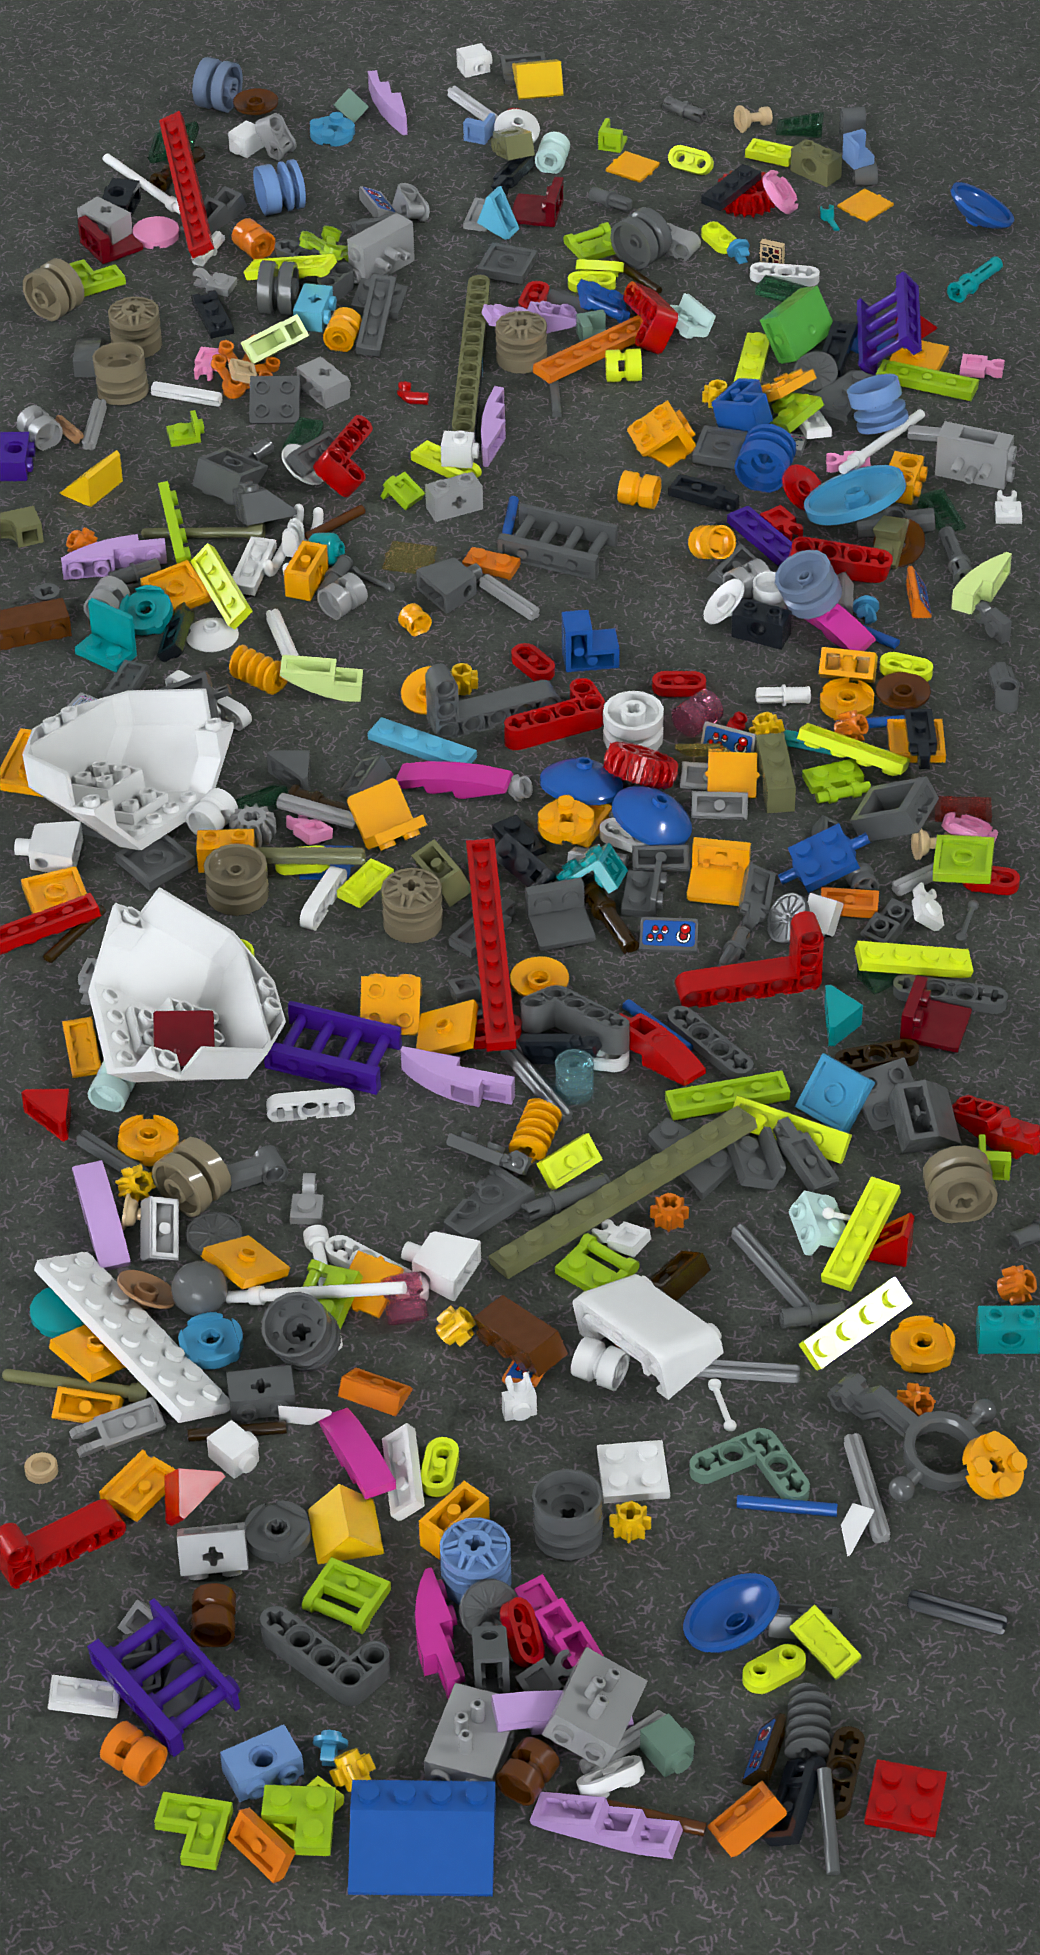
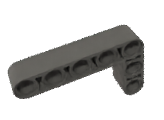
(480, 713)

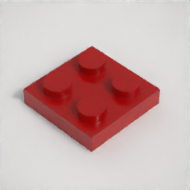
(905, 1798)

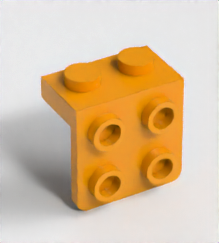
(659, 428)
(383, 815)
(717, 871)
(392, 1000)

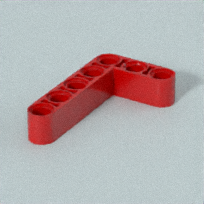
(762, 977)

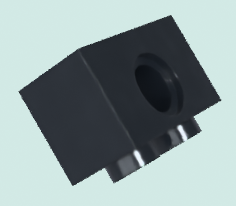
(123, 193)
(761, 623)

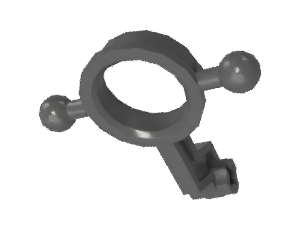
(855, 1396)

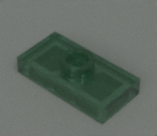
(776, 288)
(304, 431)

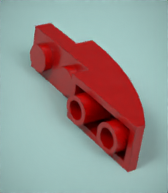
(663, 1050)
(997, 1125)

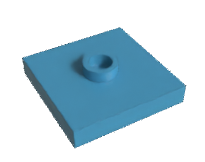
(834, 1094)

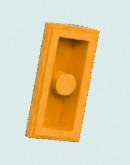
(83, 1405)

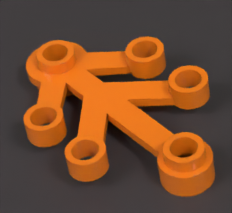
(232, 388)

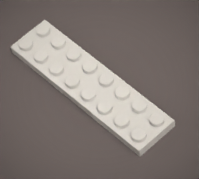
(133, 1337)

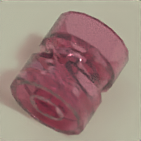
(692, 713)
(406, 1309)

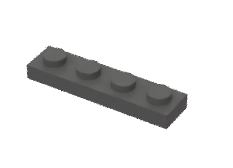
(376, 315)

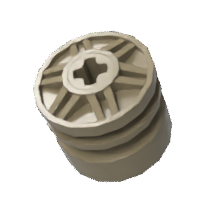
(136, 322)
(520, 341)
(120, 373)
(412, 905)

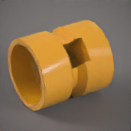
(342, 329)
(639, 489)
(712, 542)

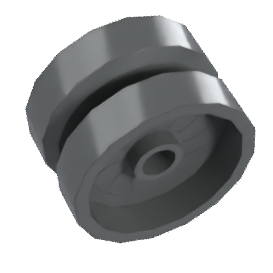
(641, 238)
(277, 287)

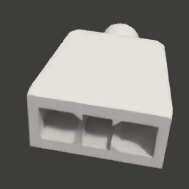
(52, 846)
(444, 1261)

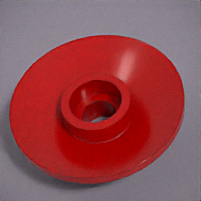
(799, 483)

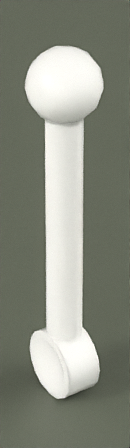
(829, 1213)
(715, 1385)

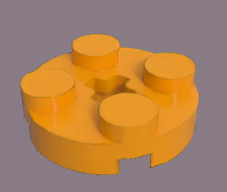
(859, 697)
(566, 810)
(147, 1138)
(922, 1359)
(1009, 1464)

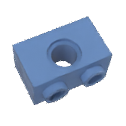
(271, 1749)

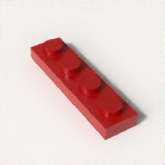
(48, 922)

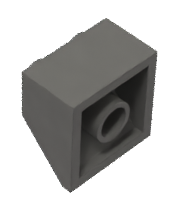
(223, 470)
(258, 505)

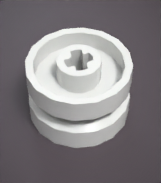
(633, 719)

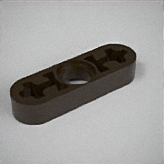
(881, 1049)
(852, 1763)

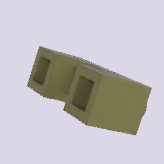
(21, 526)
(777, 774)

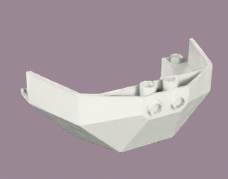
(129, 761)
(180, 962)

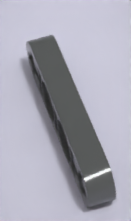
(952, 989)
(713, 1042)

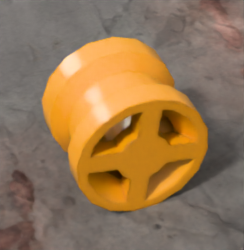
(414, 619)

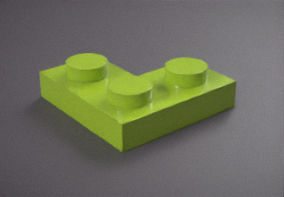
(100, 279)
(795, 410)
(307, 1807)
(203, 1822)

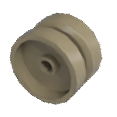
(53, 289)
(236, 879)
(192, 1175)
(959, 1184)

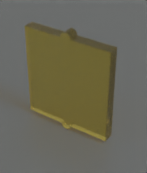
(408, 557)
(700, 749)

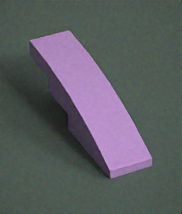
(389, 104)
(493, 425)
(101, 1215)
(526, 1710)
(614, 1827)

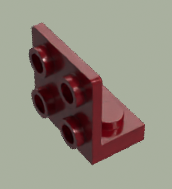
(540, 209)
(100, 243)
(932, 1021)
(183, 1032)

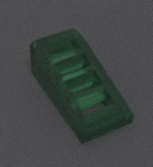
(802, 126)
(940, 498)

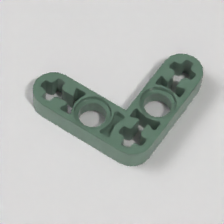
(752, 1454)

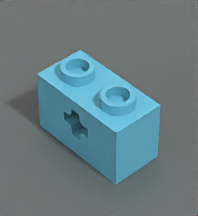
(315, 306)

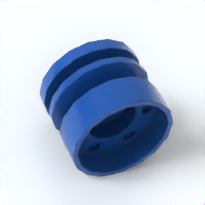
(765, 457)

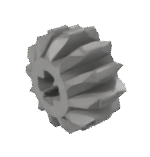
(255, 818)

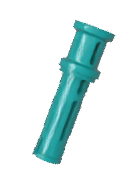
(969, 282)

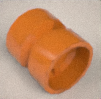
(253, 239)
(133, 1752)

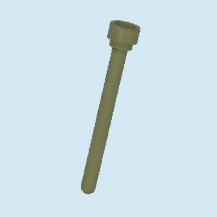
(253, 530)
(134, 1392)

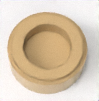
(41, 1468)

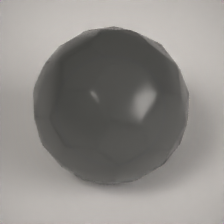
(199, 1288)

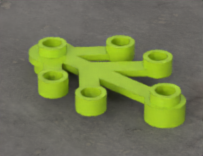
(327, 244)

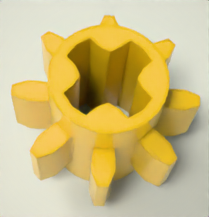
(713, 390)
(465, 677)
(766, 723)
(135, 1182)
(455, 1325)
(630, 1521)
(351, 1767)

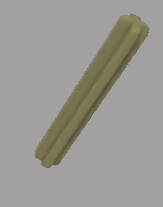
(314, 855)

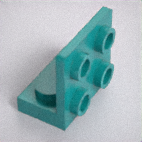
(110, 638)
(605, 863)

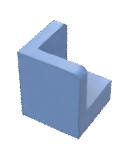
(477, 130)
(855, 151)

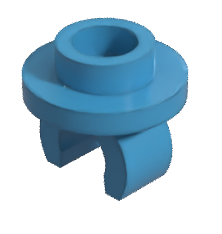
(739, 249)
(866, 607)
(329, 1742)

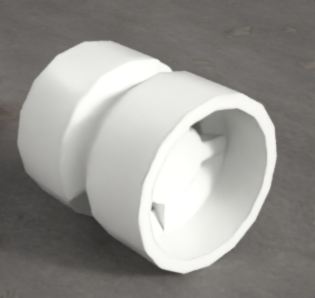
(766, 591)
(212, 811)
(598, 1362)

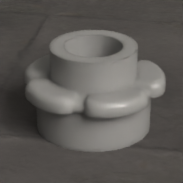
(520, 787)

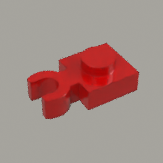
(783, 521)

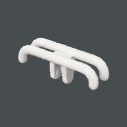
(291, 539)

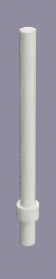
(169, 201)
(858, 458)
(259, 1295)

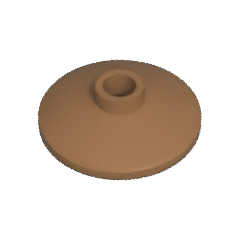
(146, 1289)

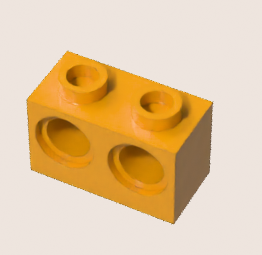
(914, 474)

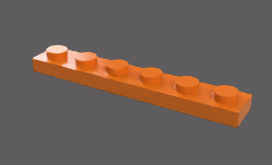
(587, 351)

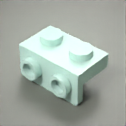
(693, 318)
(811, 1225)

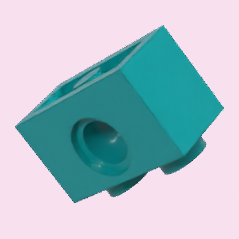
(1008, 1329)

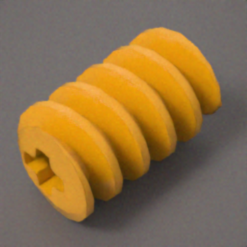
(256, 670)
(536, 1128)

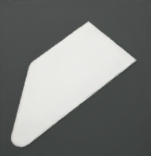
(300, 1415)
(854, 1525)

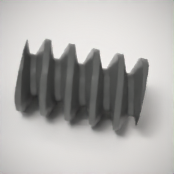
(808, 1722)

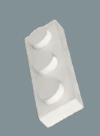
(250, 567)
(403, 1461)

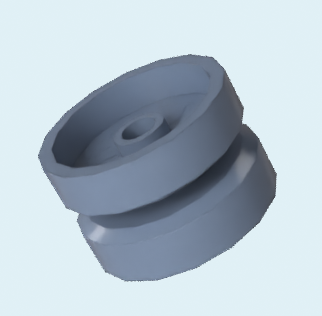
(216, 84)
(808, 584)

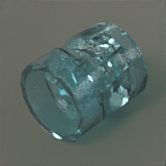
(574, 1076)

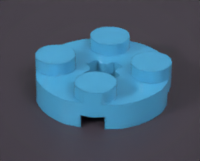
(332, 130)
(215, 1355)

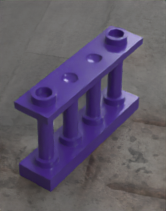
(907, 326)
(327, 1068)
(150, 1706)

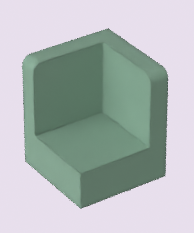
(350, 105)
(590, 324)

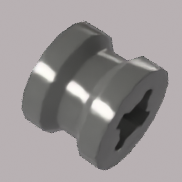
(46, 592)
(863, 878)

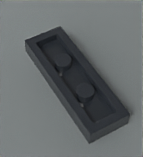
(731, 187)

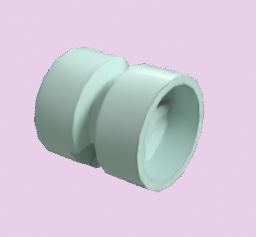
(552, 152)
(109, 1091)

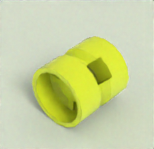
(632, 365)

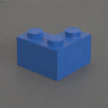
(742, 406)
(587, 648)

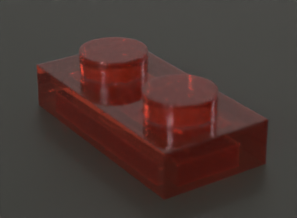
(974, 806)

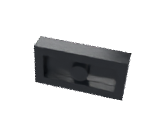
(521, 832)

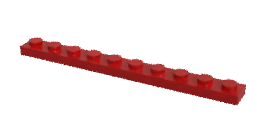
(186, 185)
(491, 945)

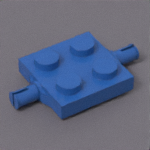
(823, 858)

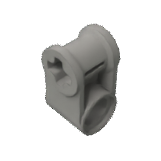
(275, 135)
(410, 203)
(683, 242)

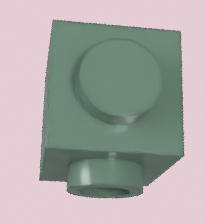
(667, 1745)

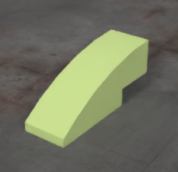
(275, 339)
(981, 583)
(323, 677)

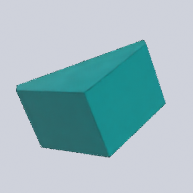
(841, 1014)

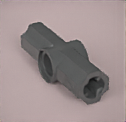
(923, 517)

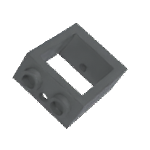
(895, 809)

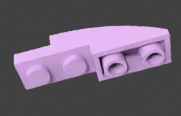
(556, 316)
(113, 553)
(447, 1078)

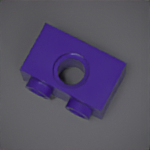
(16, 456)

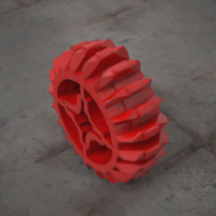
(752, 201)
(641, 765)

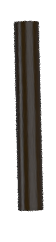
(637, 276)
(67, 940)
(256, 1429)

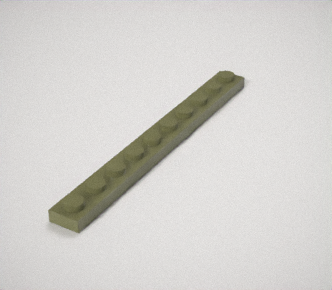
(622, 1192)

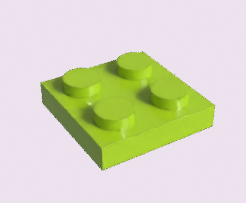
(963, 859)

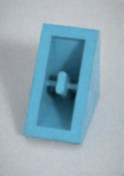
(497, 215)

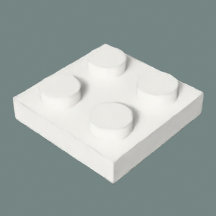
(633, 1471)

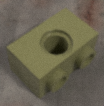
(512, 143)
(816, 162)
(437, 861)

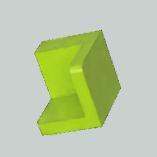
(610, 138)
(999, 1161)

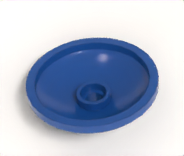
(980, 207)
(582, 779)
(651, 816)
(731, 1613)

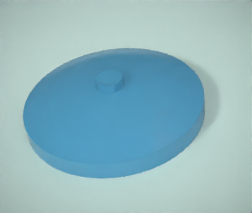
(855, 495)

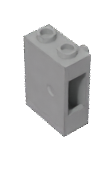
(382, 247)
(975, 455)
(595, 1708)
(467, 1739)

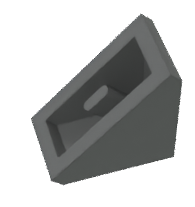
(290, 767)

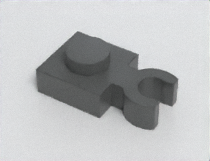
(995, 622)
(545, 1677)

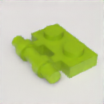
(836, 781)

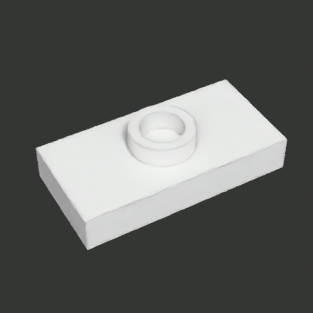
(816, 427)
(83, 1696)

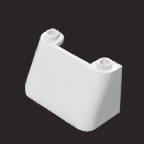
(651, 1329)

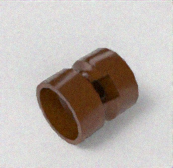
(213, 1615)
(527, 1771)

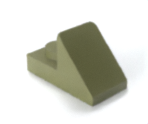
(890, 536)

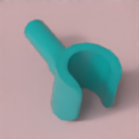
(828, 215)

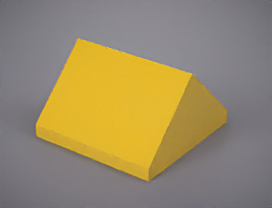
(538, 79)
(96, 481)
(344, 1526)

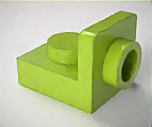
(186, 433)
(403, 490)

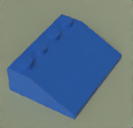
(422, 1838)

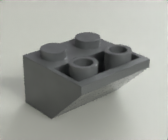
(923, 1116)

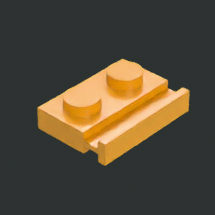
(137, 1486)

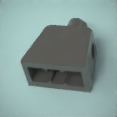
(448, 583)
(491, 1648)

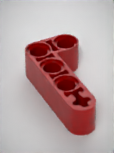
(657, 317)
(335, 463)
(859, 562)
(557, 720)
(58, 1543)

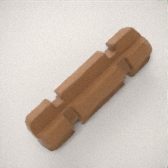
(69, 430)

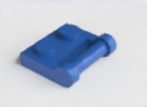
(597, 298)

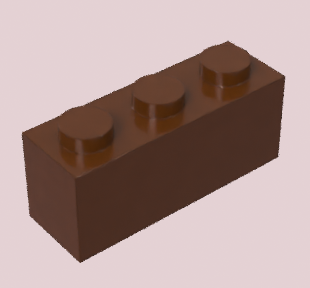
(34, 623)
(520, 1336)

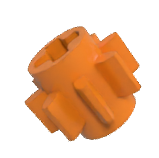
(79, 539)
(852, 725)
(669, 1211)
(1016, 1285)
(916, 1398)

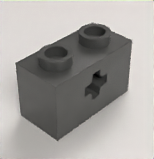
(260, 1392)

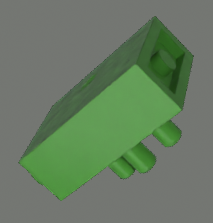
(797, 324)

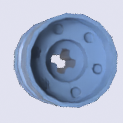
(278, 187)
(877, 404)
(473, 1552)

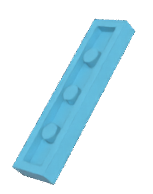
(419, 743)

